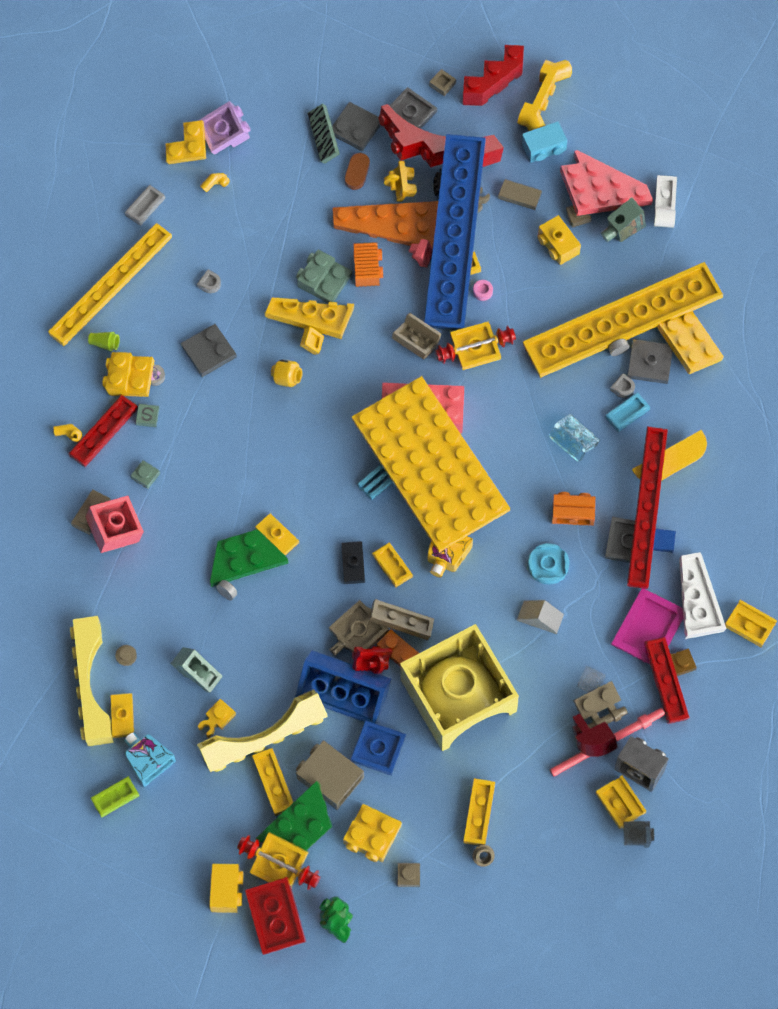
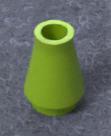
(105, 340)

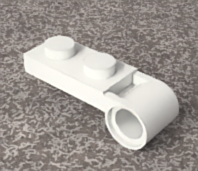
(665, 201)

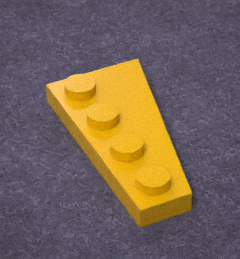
(324, 318)

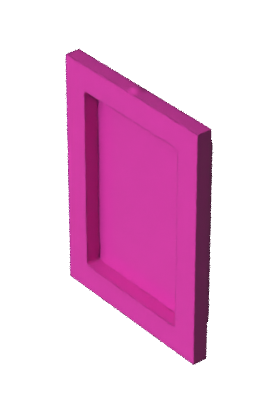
(647, 620)

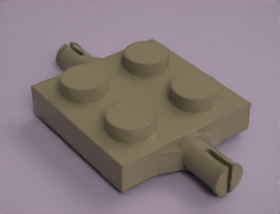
(356, 630)

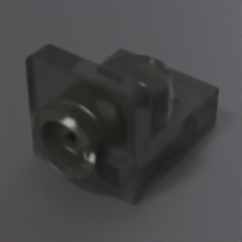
(638, 833)

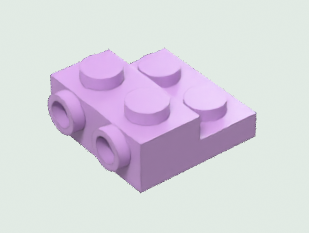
(225, 127)

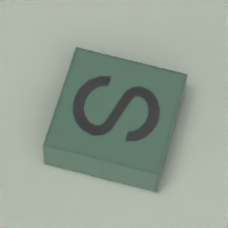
(147, 415)

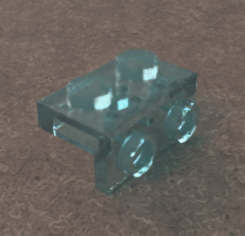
(573, 437)

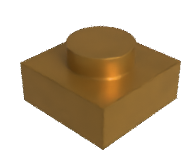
(683, 662)

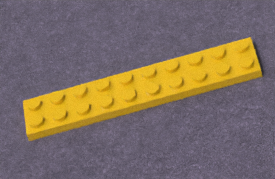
(622, 319)

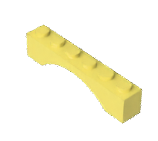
(88, 639)
(303, 711)

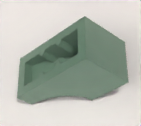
(196, 668)

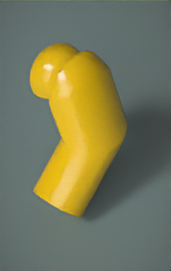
(215, 179)
(69, 430)

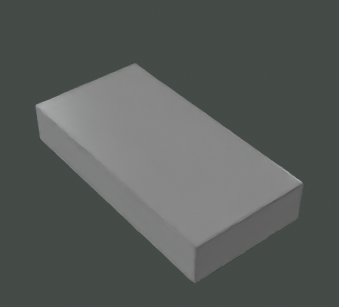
(145, 205)

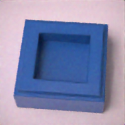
(664, 540)

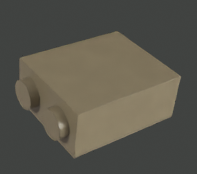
(333, 771)

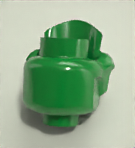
(336, 917)

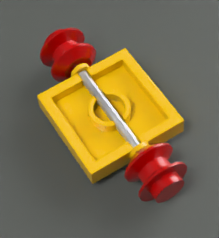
(475, 345)
(278, 860)

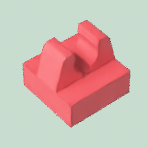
(422, 252)

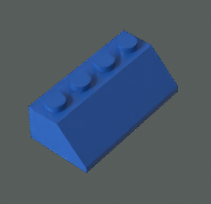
(342, 688)

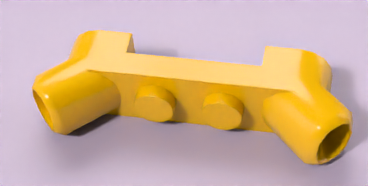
(549, 74)

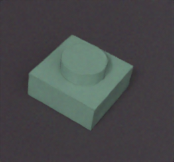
(145, 474)

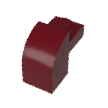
(593, 741)

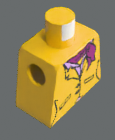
(450, 557)

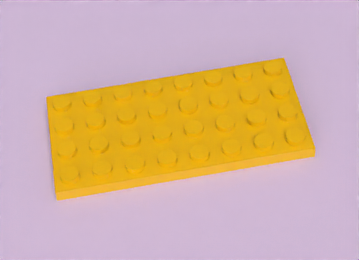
(430, 464)

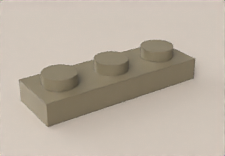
(401, 619)

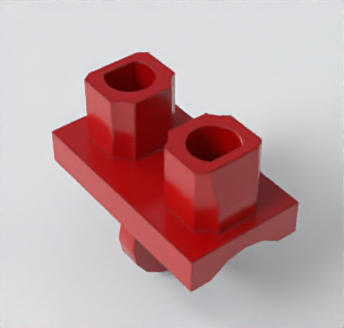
(371, 659)

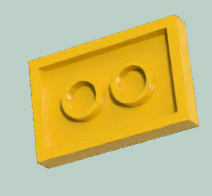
(690, 342)

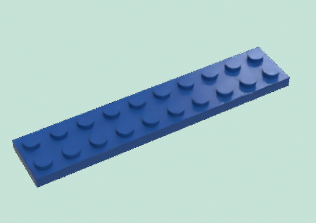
(455, 232)

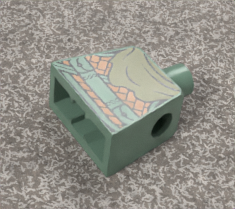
(624, 221)

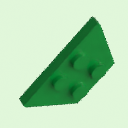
(244, 556)
(302, 821)

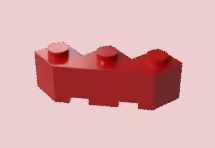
(496, 77)

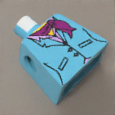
(147, 757)

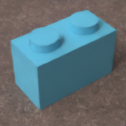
(544, 142)

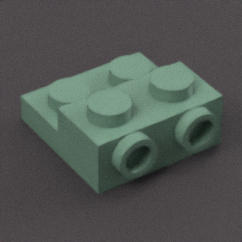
(323, 276)

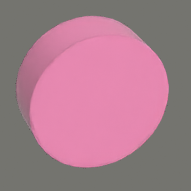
(482, 290)

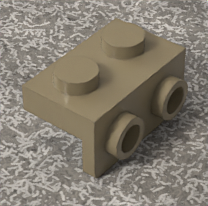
(417, 336)

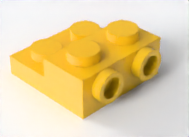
(128, 375)
(371, 833)

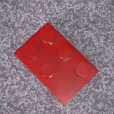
(275, 916)

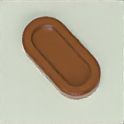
(357, 171)

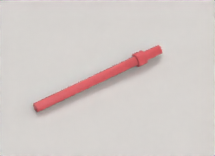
(643, 722)

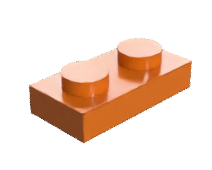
(401, 649)

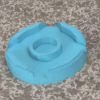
(548, 563)

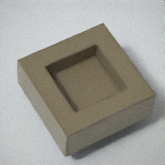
(442, 82)
(577, 220)
(408, 874)

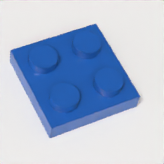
(378, 747)

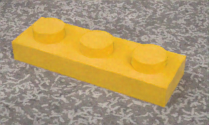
(273, 781)
(479, 812)

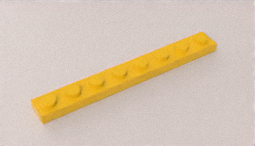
(109, 284)

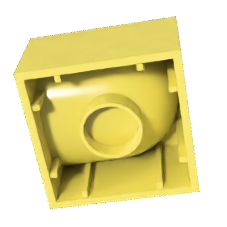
(458, 685)

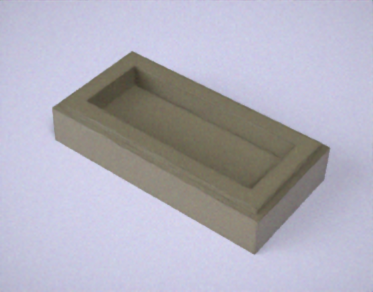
(520, 194)

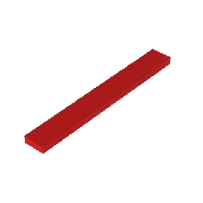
(647, 508)

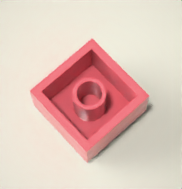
(114, 524)

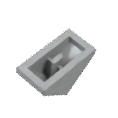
(540, 615)

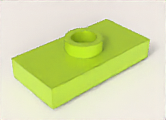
(115, 796)

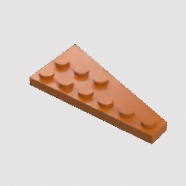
(396, 222)

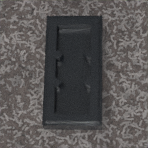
(353, 562)

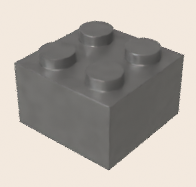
(641, 763)

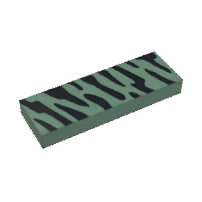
(323, 133)

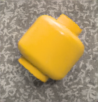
(286, 373)

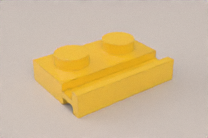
(750, 623)
(620, 801)

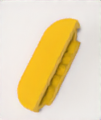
(680, 455)

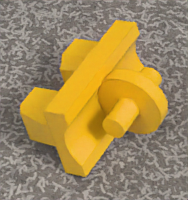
(398, 179)

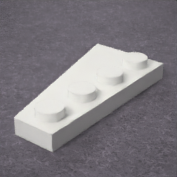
(699, 601)

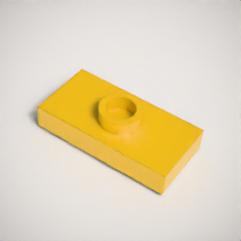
(277, 534)
(392, 565)
(122, 715)

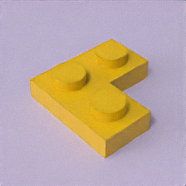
(192, 147)

